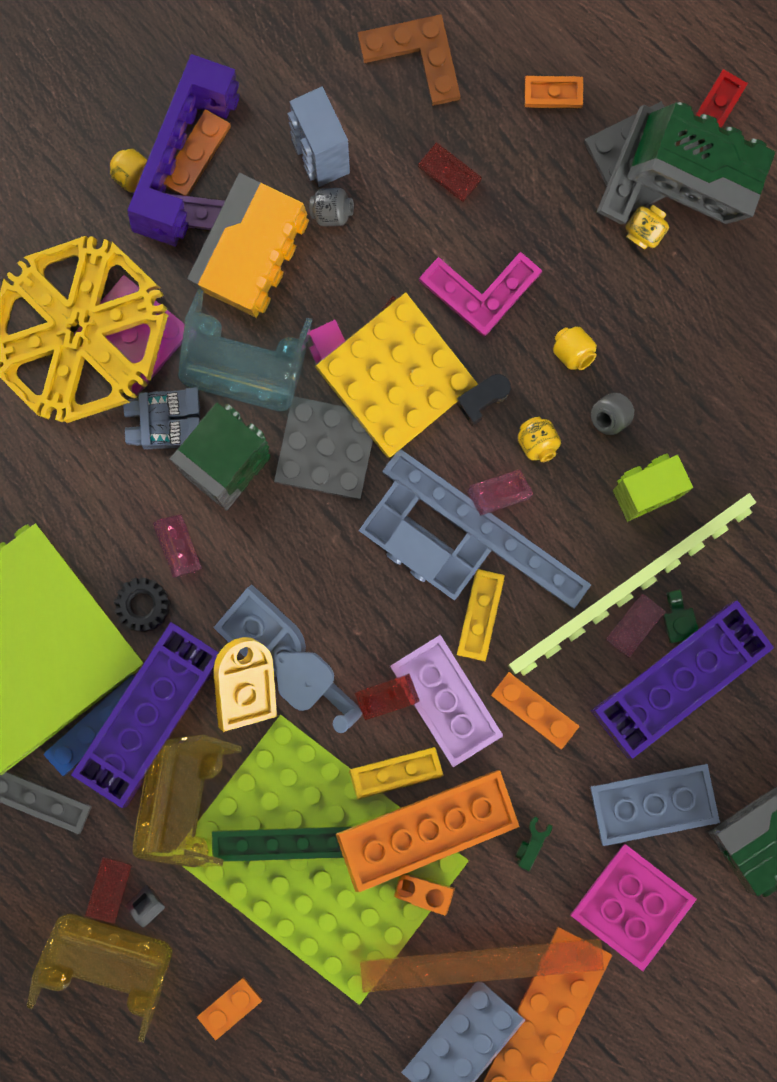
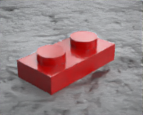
(722, 97)

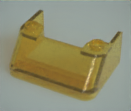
(173, 801)
(106, 958)

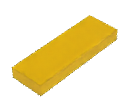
(480, 615)
(396, 773)

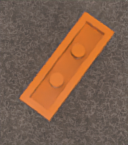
(197, 153)
(535, 710)

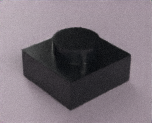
(145, 906)

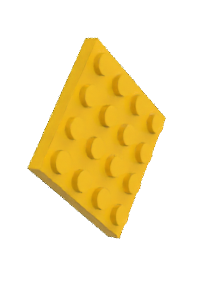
(396, 375)

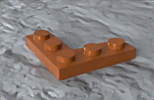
(418, 35)

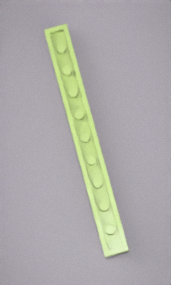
(622, 593)

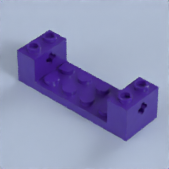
(201, 87)
(682, 680)
(146, 715)

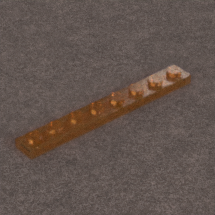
(481, 965)

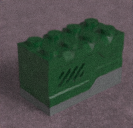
(701, 163)
(222, 455)
(750, 844)

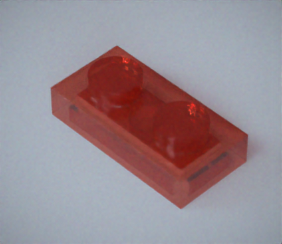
(449, 172)
(387, 696)
(108, 890)

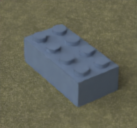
(319, 137)

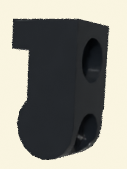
(491, 390)

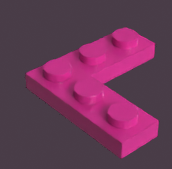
(479, 309)

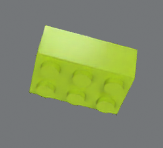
(653, 487)

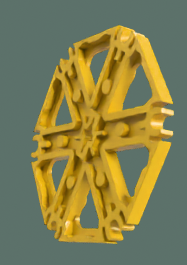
(63, 313)

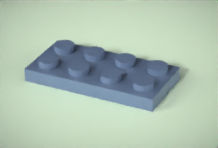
(654, 804)
(466, 1039)

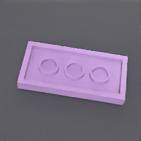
(448, 701)

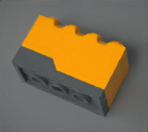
(249, 245)

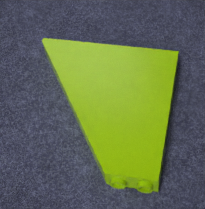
(54, 646)

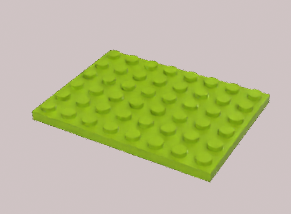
(311, 901)

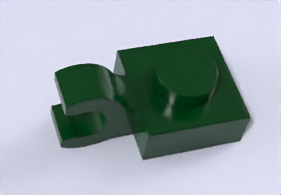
(681, 621)
(528, 851)

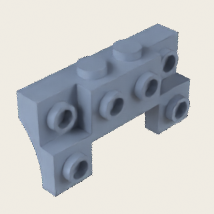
(420, 549)

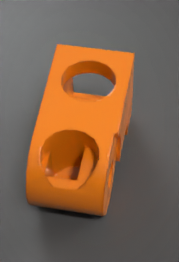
(424, 893)

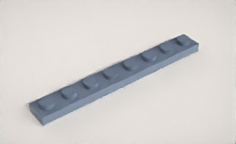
(488, 528)

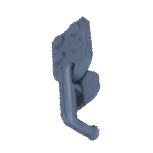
(299, 674)

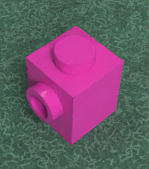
(325, 340)

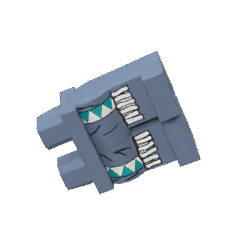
(159, 418)

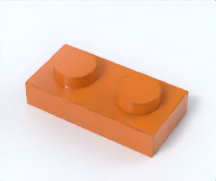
(553, 91)
(229, 1008)

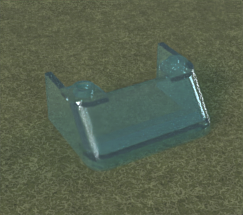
(238, 368)

